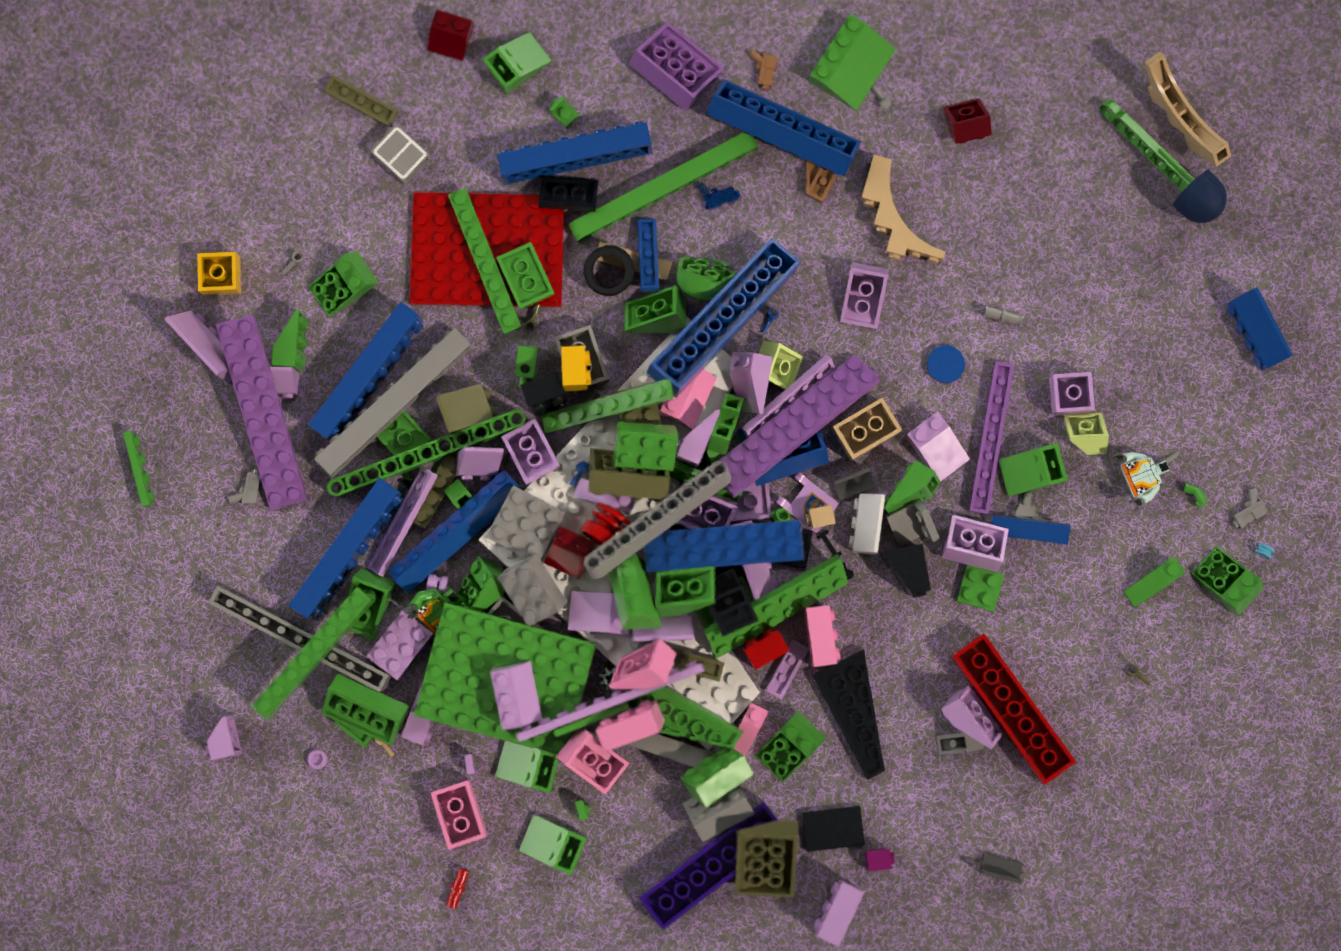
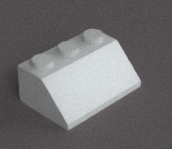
(867, 523)

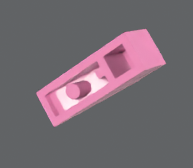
(750, 725)

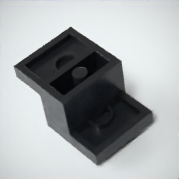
(732, 605)

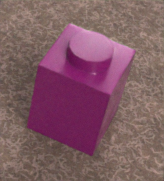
(879, 859)

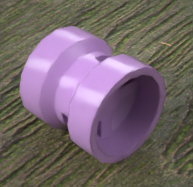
(433, 582)

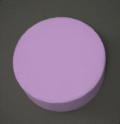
(317, 759)

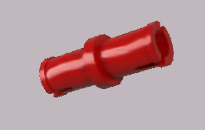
(457, 888)

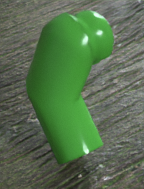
(1198, 493)

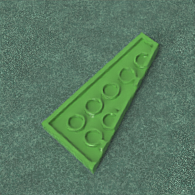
(690, 719)

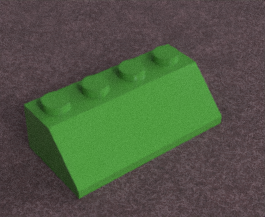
(634, 595)
(364, 709)

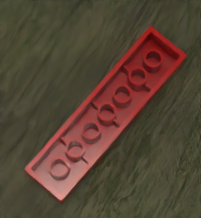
(1013, 709)

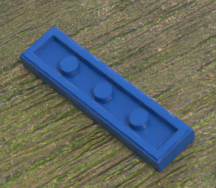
(648, 255)
(1034, 529)

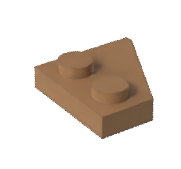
(818, 181)

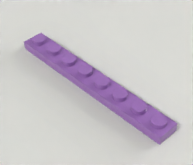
(991, 437)

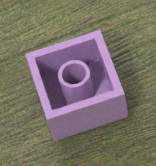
(1071, 393)

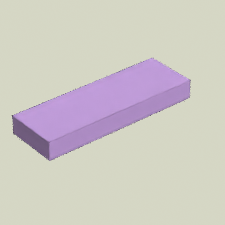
(786, 669)

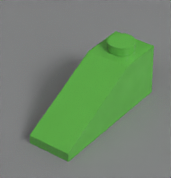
(1154, 581)

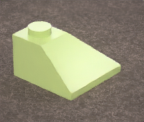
(784, 363)
(1088, 432)

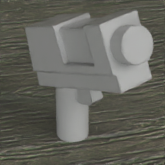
(249, 493)
(1025, 510)
(1253, 511)

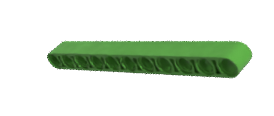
(663, 185)
(417, 453)

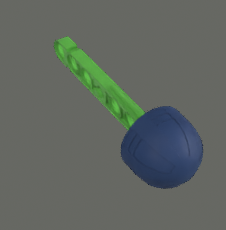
(1201, 198)

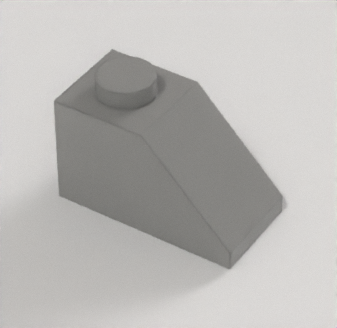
(957, 743)

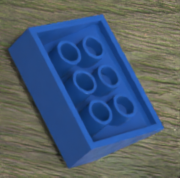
(806, 456)

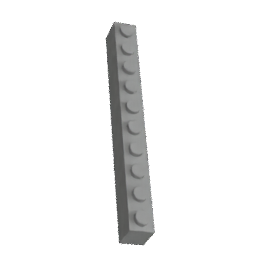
(392, 403)
(297, 637)

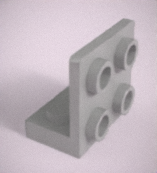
(911, 523)

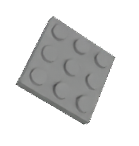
(525, 524)

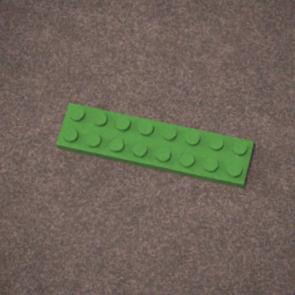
(782, 604)

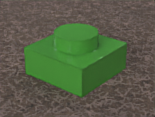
(583, 809)

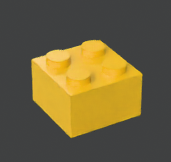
(219, 273)
(574, 368)

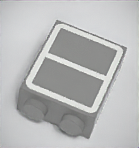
(400, 154)

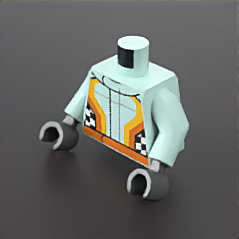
(1141, 475)

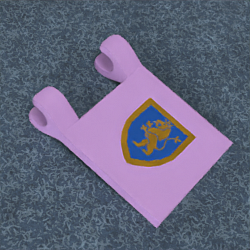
(807, 498)

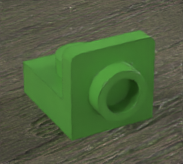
(563, 112)

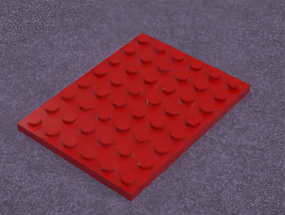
(443, 263)

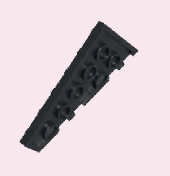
(851, 703)

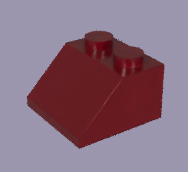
(450, 35)
(968, 121)
(569, 552)

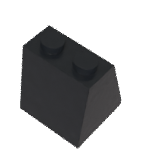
(909, 568)

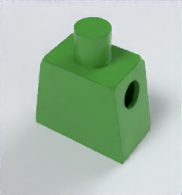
(529, 356)

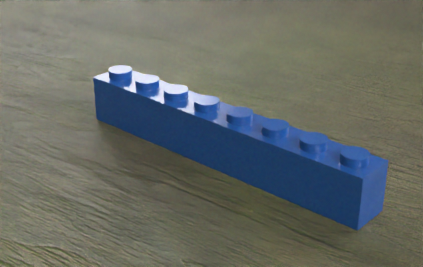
(453, 533)

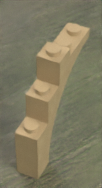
(1181, 115)
(887, 219)

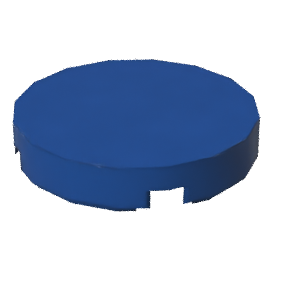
(945, 364)

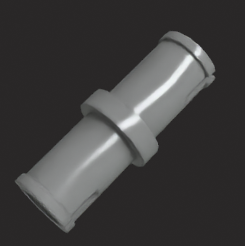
(1002, 315)

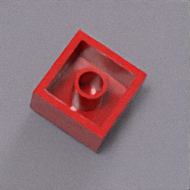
(765, 648)

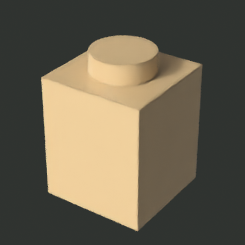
(820, 516)

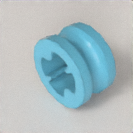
(1264, 551)

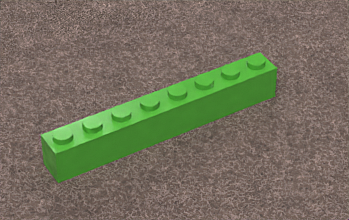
(313, 653)

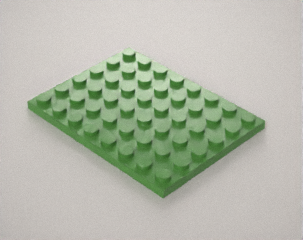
(460, 682)

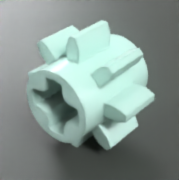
(608, 673)

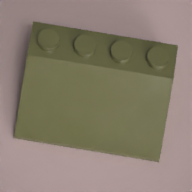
(623, 481)
(767, 859)

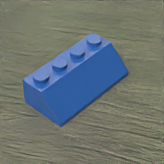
(1259, 329)

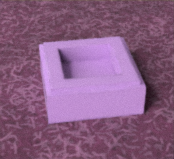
(470, 764)

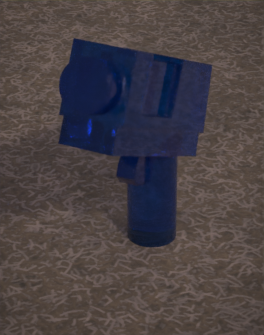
(717, 198)

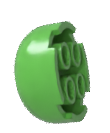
(700, 282)

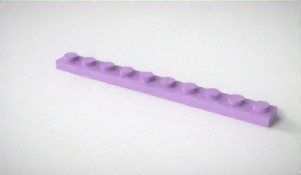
(601, 703)

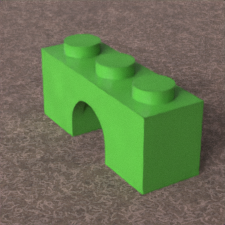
(725, 424)

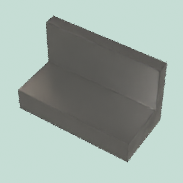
(853, 484)
(1001, 868)

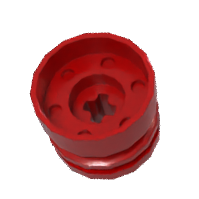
(606, 526)

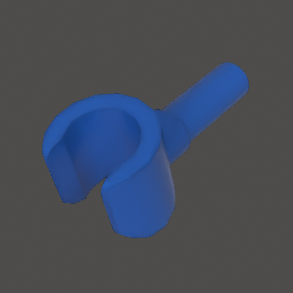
(769, 320)
(582, 467)

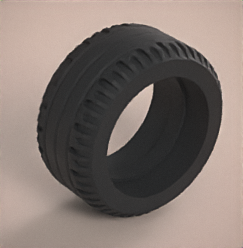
(589, 274)

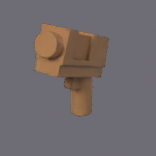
(767, 66)

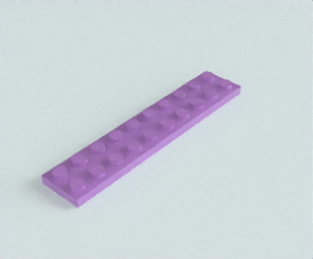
(262, 411)
(798, 423)

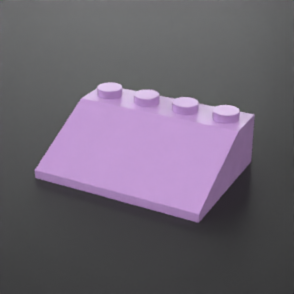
(201, 340)

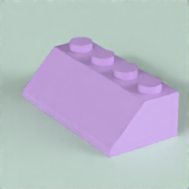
(759, 576)

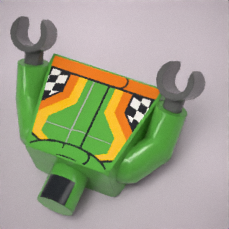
(428, 607)

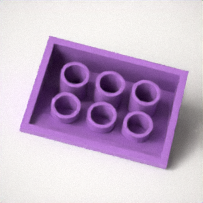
(676, 66)

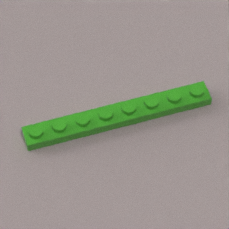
(484, 261)
(608, 406)

